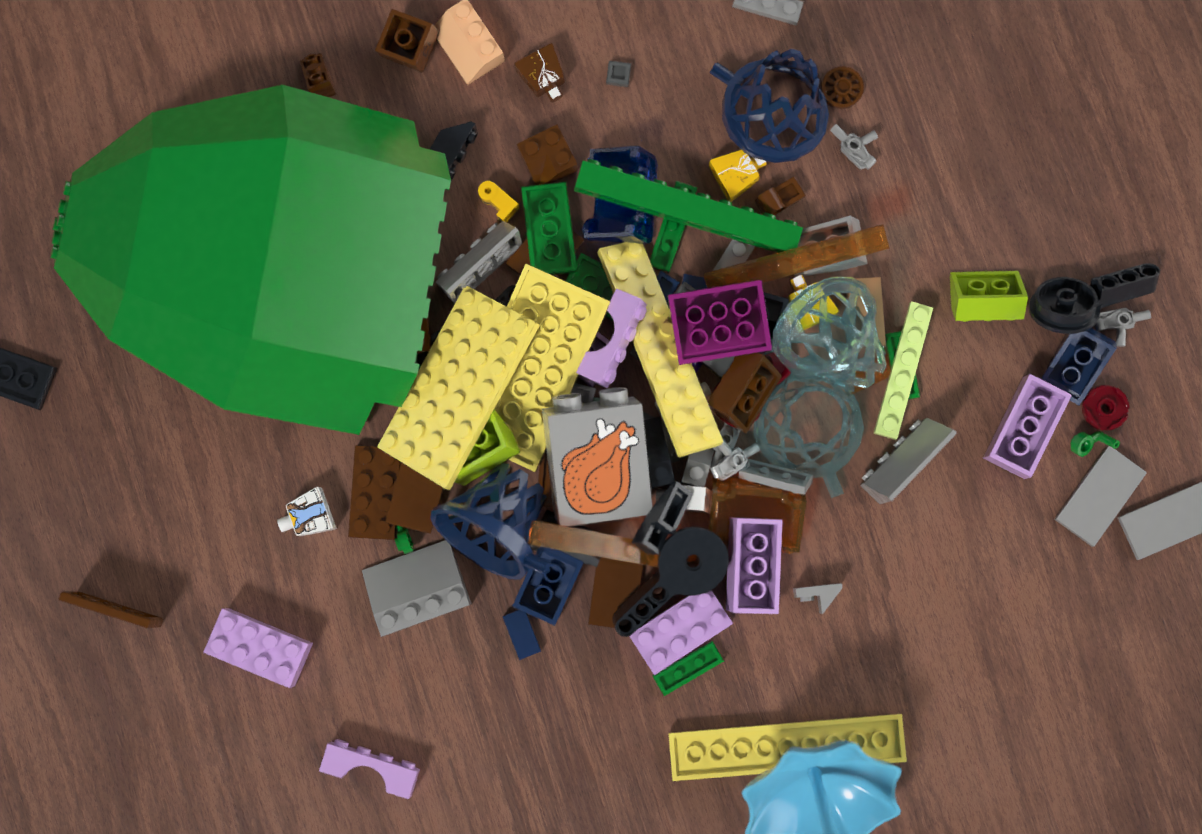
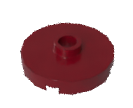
(1114, 400)

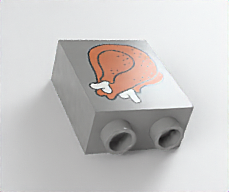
(597, 458)

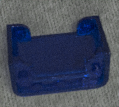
(615, 221)

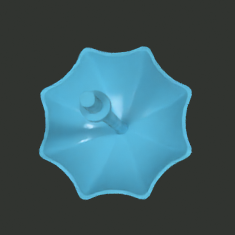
(823, 792)

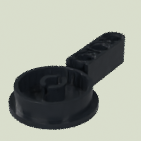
(1074, 306)
(676, 575)

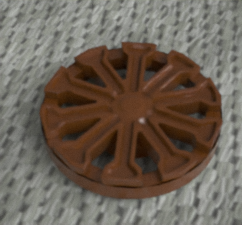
(842, 87)

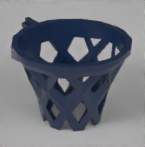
(815, 104)
(510, 533)

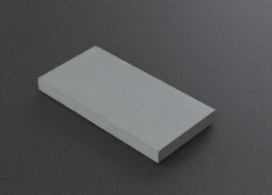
(1100, 496)
(1164, 522)

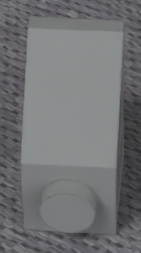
(697, 468)

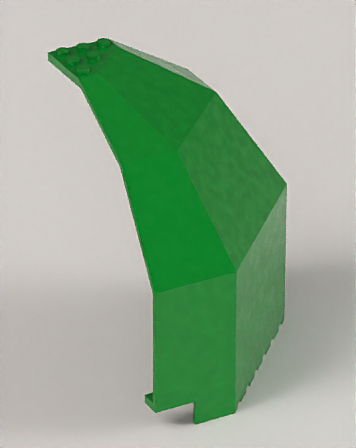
(262, 251)

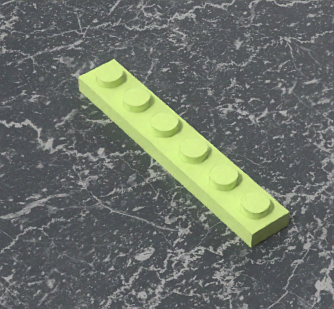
(903, 370)

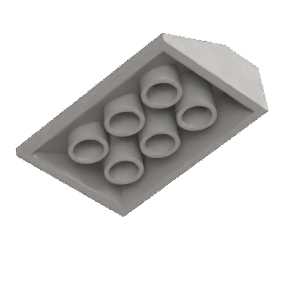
(480, 261)
(906, 460)
(415, 588)

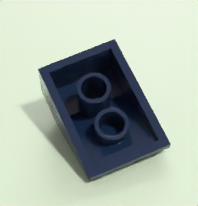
(1079, 363)
(547, 593)

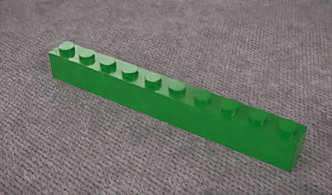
(687, 208)

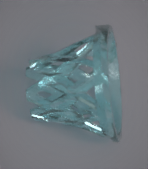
(789, 331)
(842, 454)

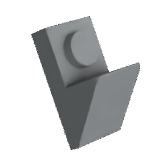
(824, 593)

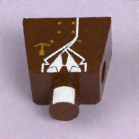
(542, 72)

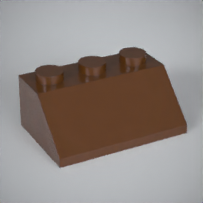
(744, 390)

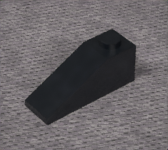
(657, 454)

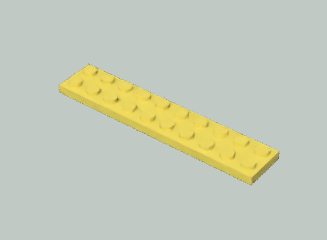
(673, 385)
(760, 747)

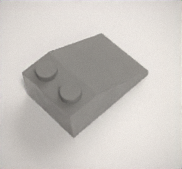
(827, 231)

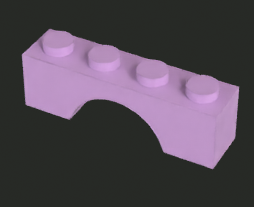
(602, 364)
(398, 777)

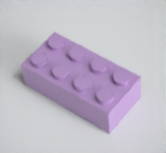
(1027, 426)
(754, 565)
(680, 630)
(258, 647)

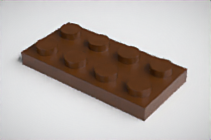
(372, 493)

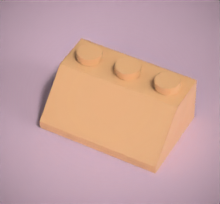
(468, 42)

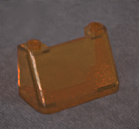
(754, 500)

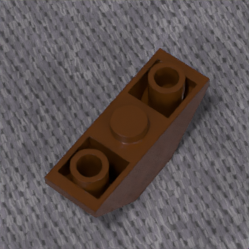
(317, 75)

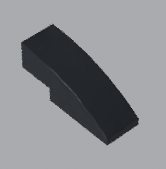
(662, 519)

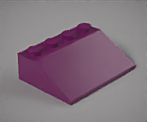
(719, 322)

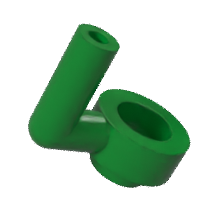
(1083, 443)
(404, 540)

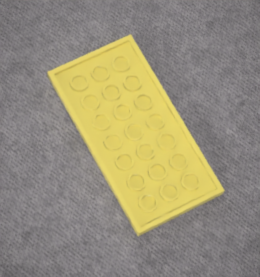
(548, 368)
(458, 386)

